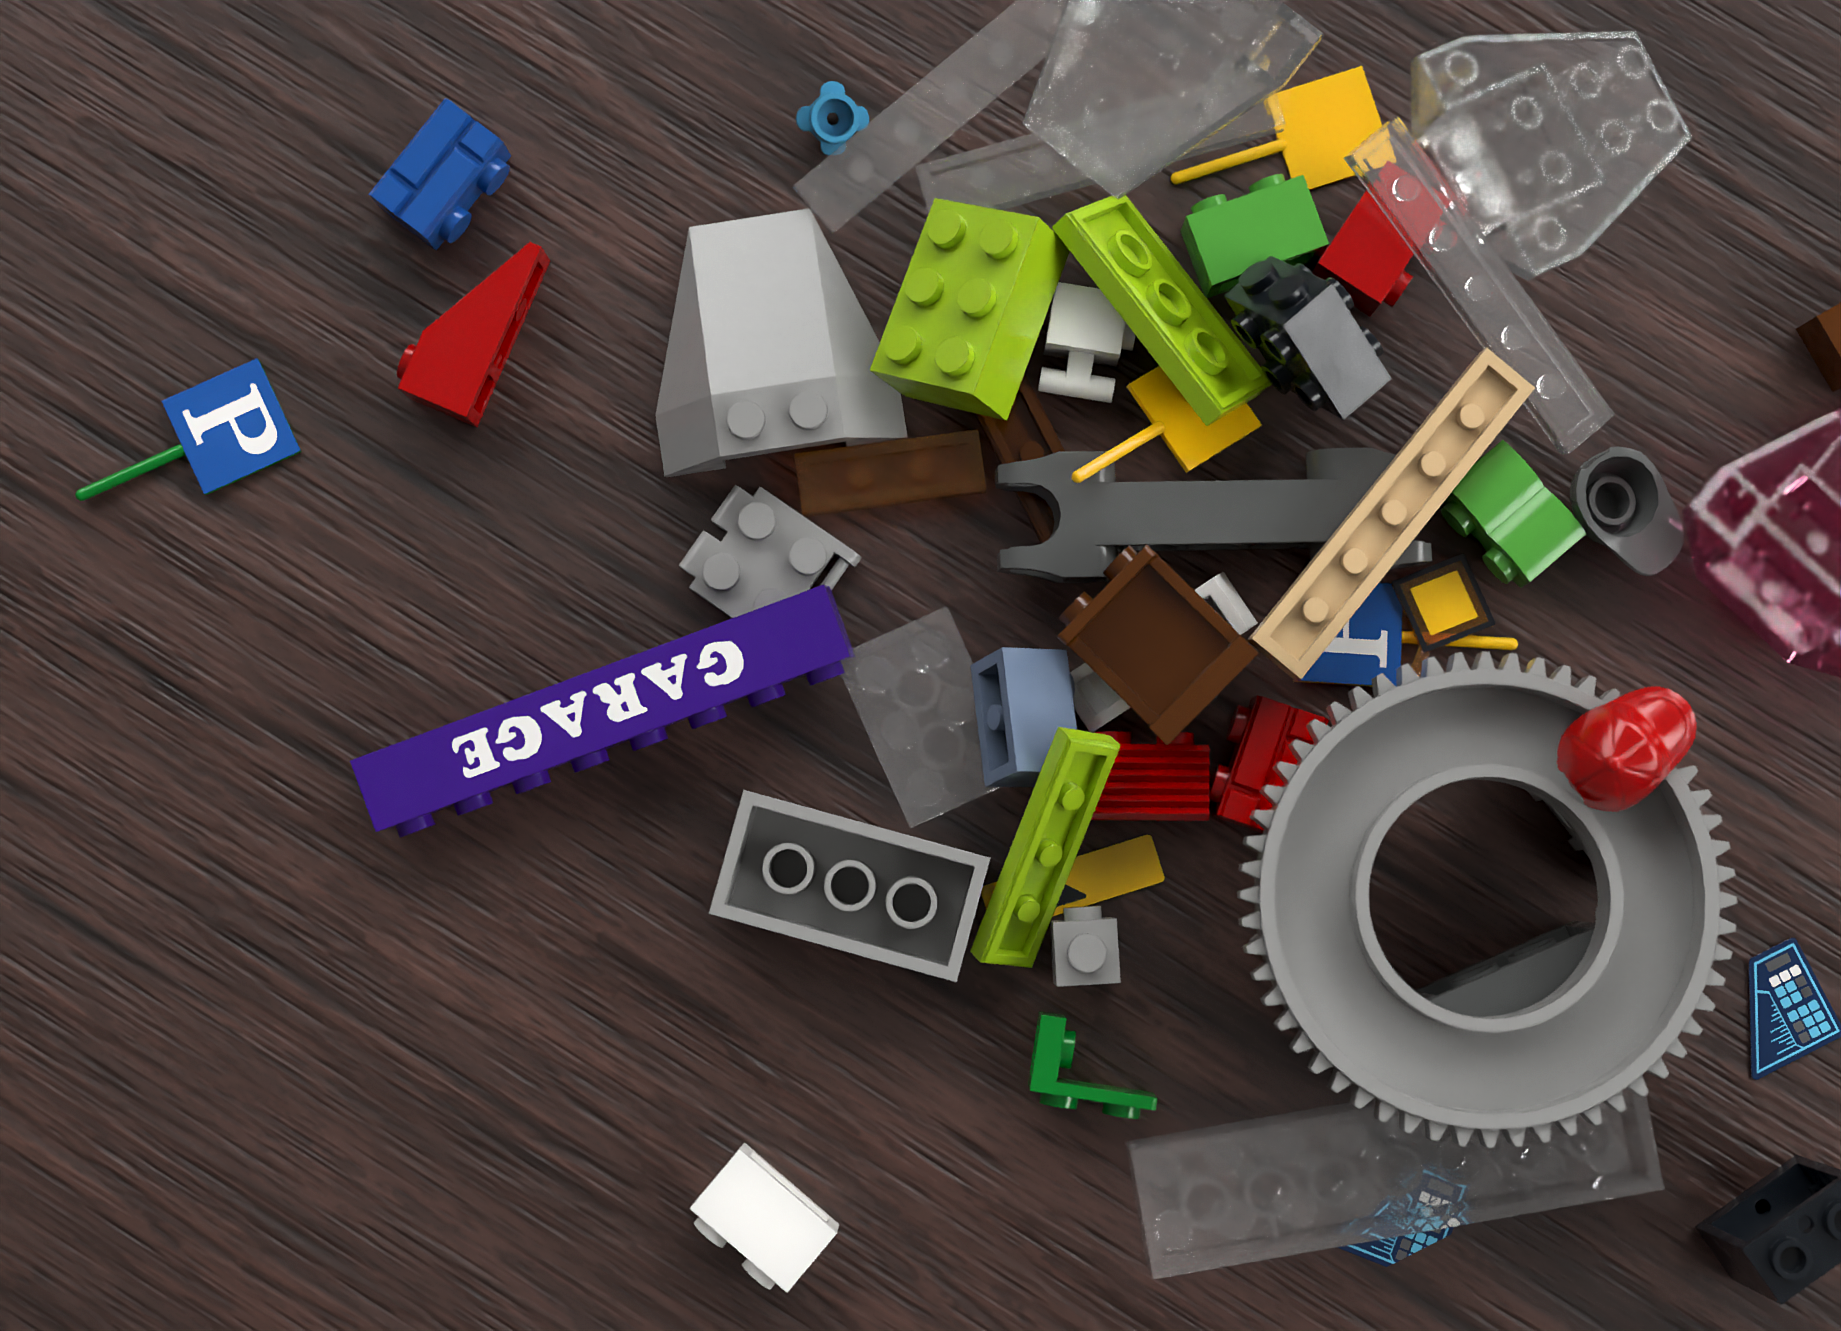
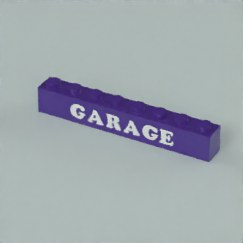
(603, 709)

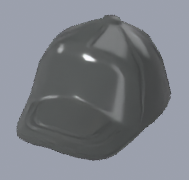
(1628, 509)

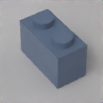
(1019, 706)

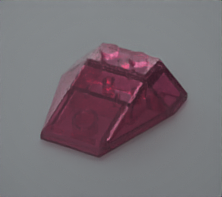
(1771, 542)

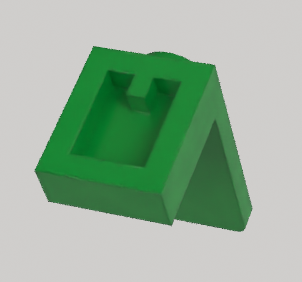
(1055, 1049)

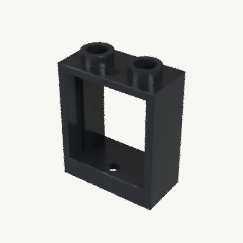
(1791, 1240)

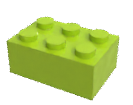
(971, 308)

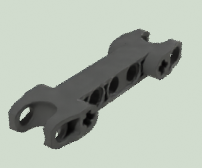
(1107, 516)

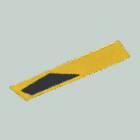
(1106, 874)

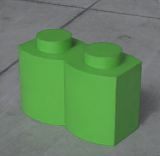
(1511, 516)

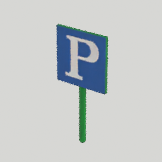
(224, 429)

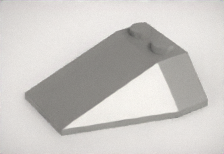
(767, 349)

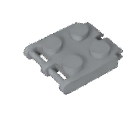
(764, 555)

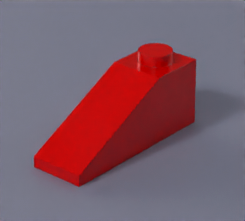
(469, 344)

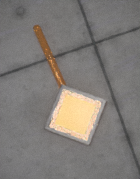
(1442, 605)

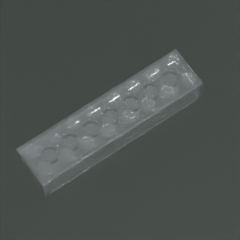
(1351, 1179)

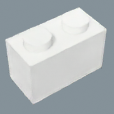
(763, 1219)

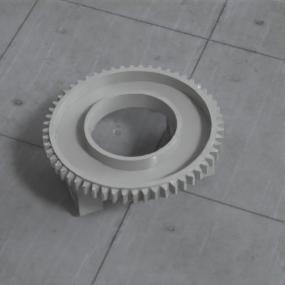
(1453, 1069)

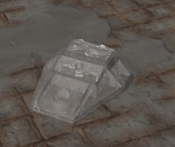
(1156, 78)

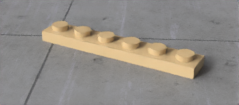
(1390, 514)

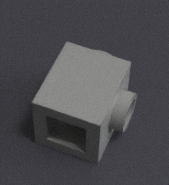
(1084, 948)

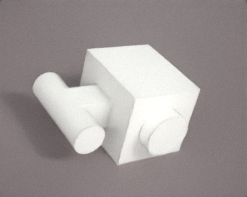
(1085, 332)

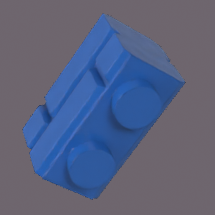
(442, 175)

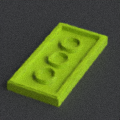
(1162, 306)

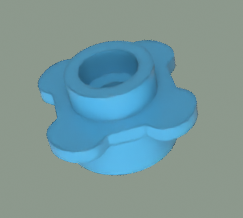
(832, 100)

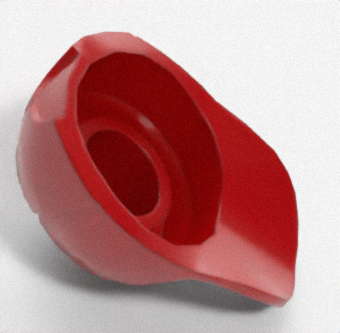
(1626, 747)

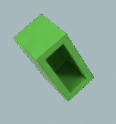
(1236, 233)

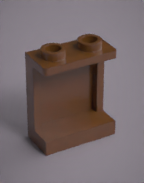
(1155, 641)

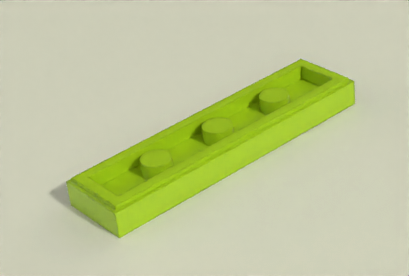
(1045, 847)

